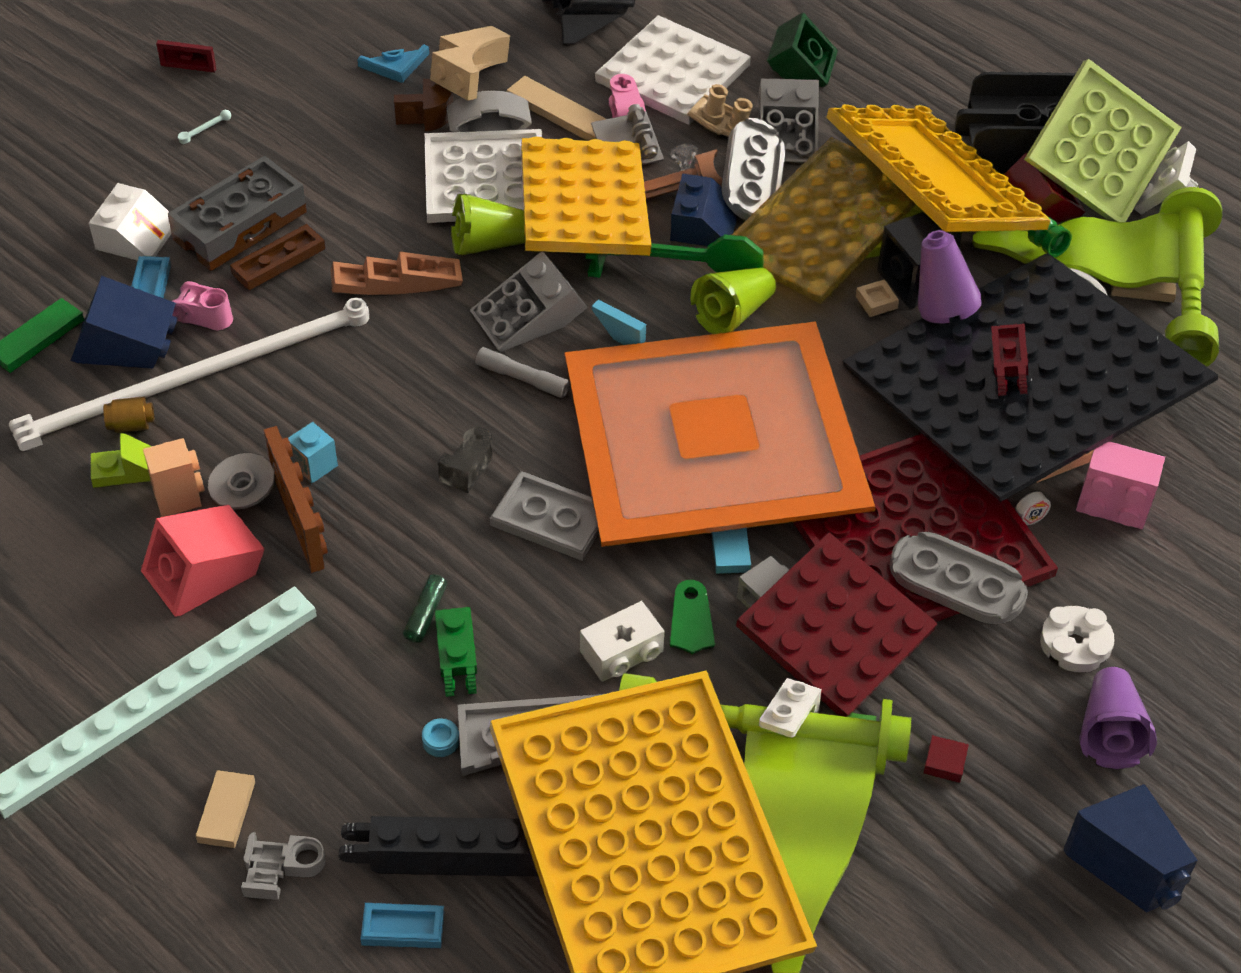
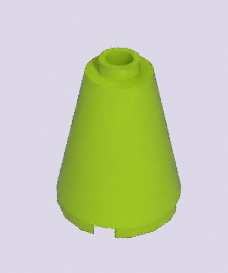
(485, 225)
(730, 297)

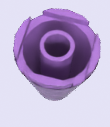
(945, 281)
(1116, 722)

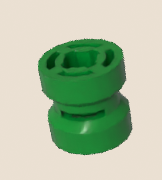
(1053, 241)

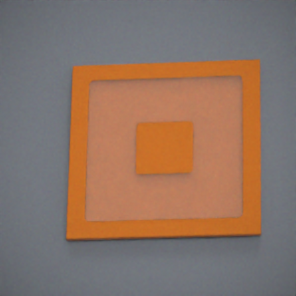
(714, 434)

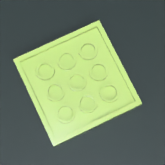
(1102, 143)

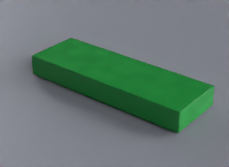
(38, 334)

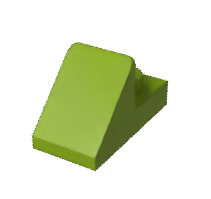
(120, 466)

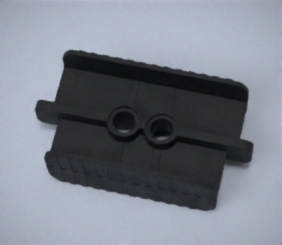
(1009, 113)

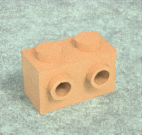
(173, 477)

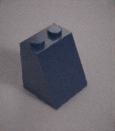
(124, 327)
(1132, 849)

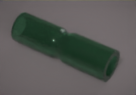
(424, 610)

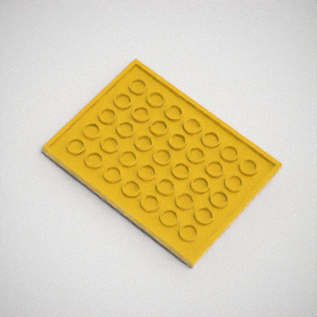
(650, 833)

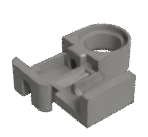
(271, 858)

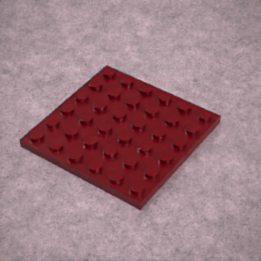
(926, 491)

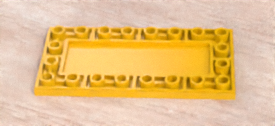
(937, 169)

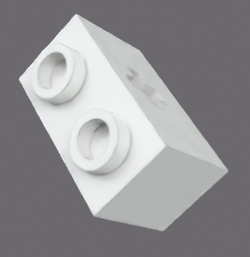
(622, 641)

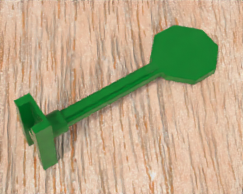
(722, 255)

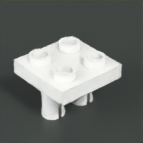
(1170, 176)

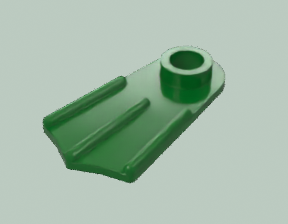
(691, 618)

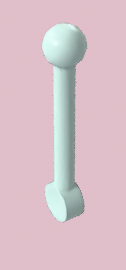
(185, 137)

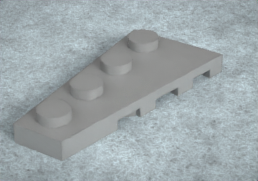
(476, 741)

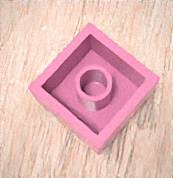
(1120, 484)

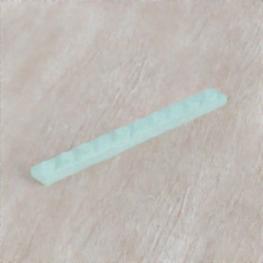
(151, 700)

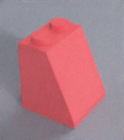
(199, 556)

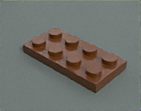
(296, 499)

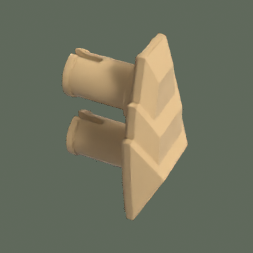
(717, 115)

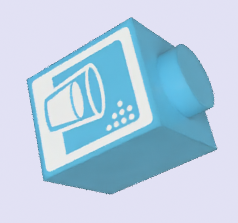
(313, 452)

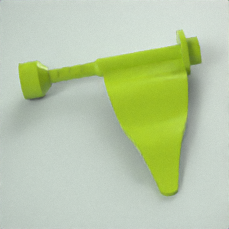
(1141, 253)
(814, 790)

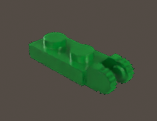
(456, 647)

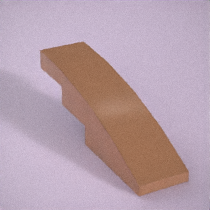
(405, 275)

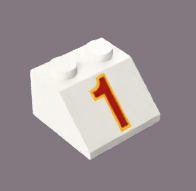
(130, 223)

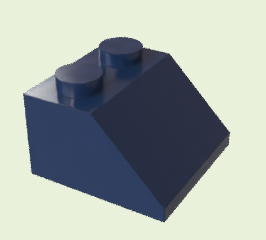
(700, 212)

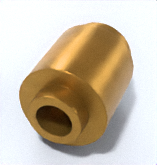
(128, 414)

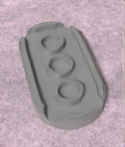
(752, 166)
(958, 577)

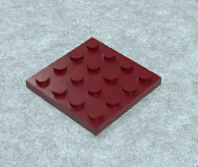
(836, 625)

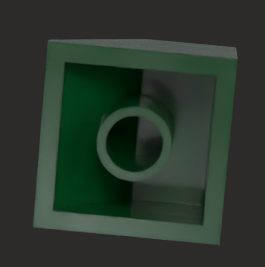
(802, 51)

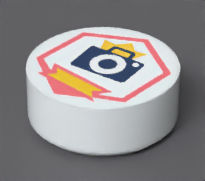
(1033, 507)

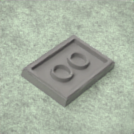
(547, 515)

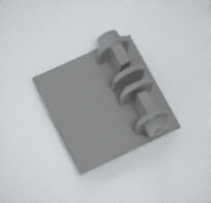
(633, 128)

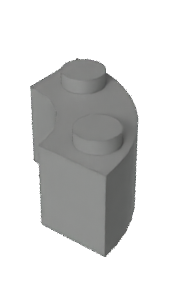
(489, 113)

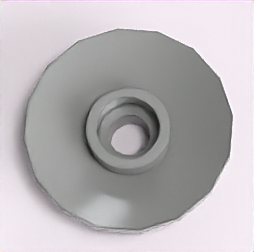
(241, 481)

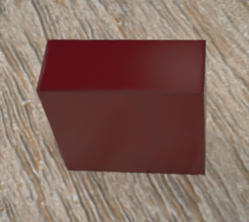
(946, 759)

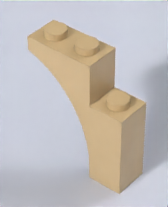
(464, 55)

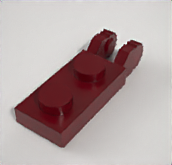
(1010, 356)

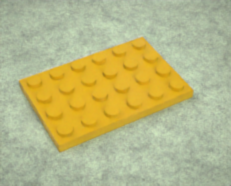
(584, 197)

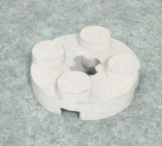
(1082, 621)

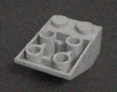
(793, 112)
(528, 305)

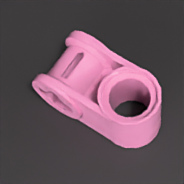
(623, 95)
(204, 306)

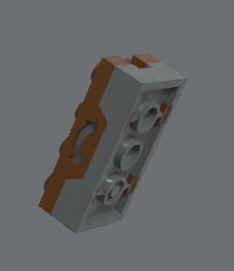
(237, 212)

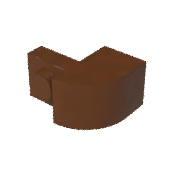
(424, 108)

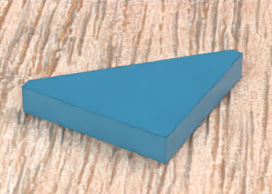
(396, 63)

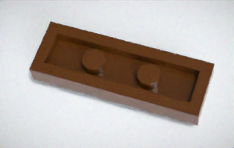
(277, 257)

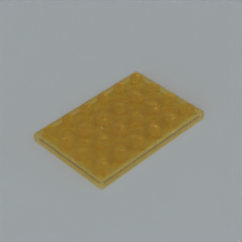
(825, 219)

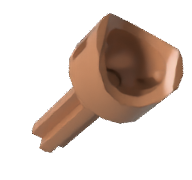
(666, 184)

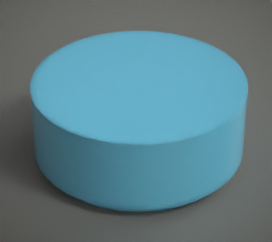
(440, 737)

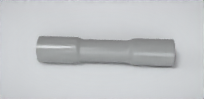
(540, 379)

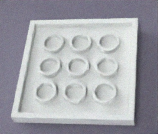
(674, 66)
(473, 164)

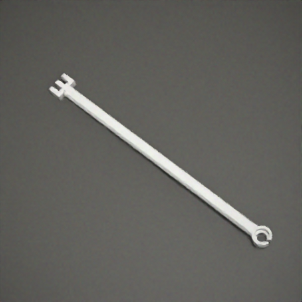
(29, 432)

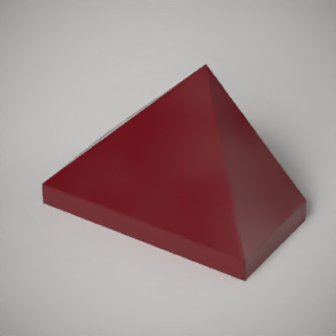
(186, 56)

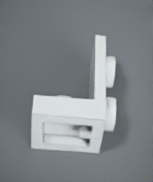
(790, 707)

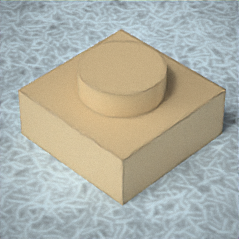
(877, 298)

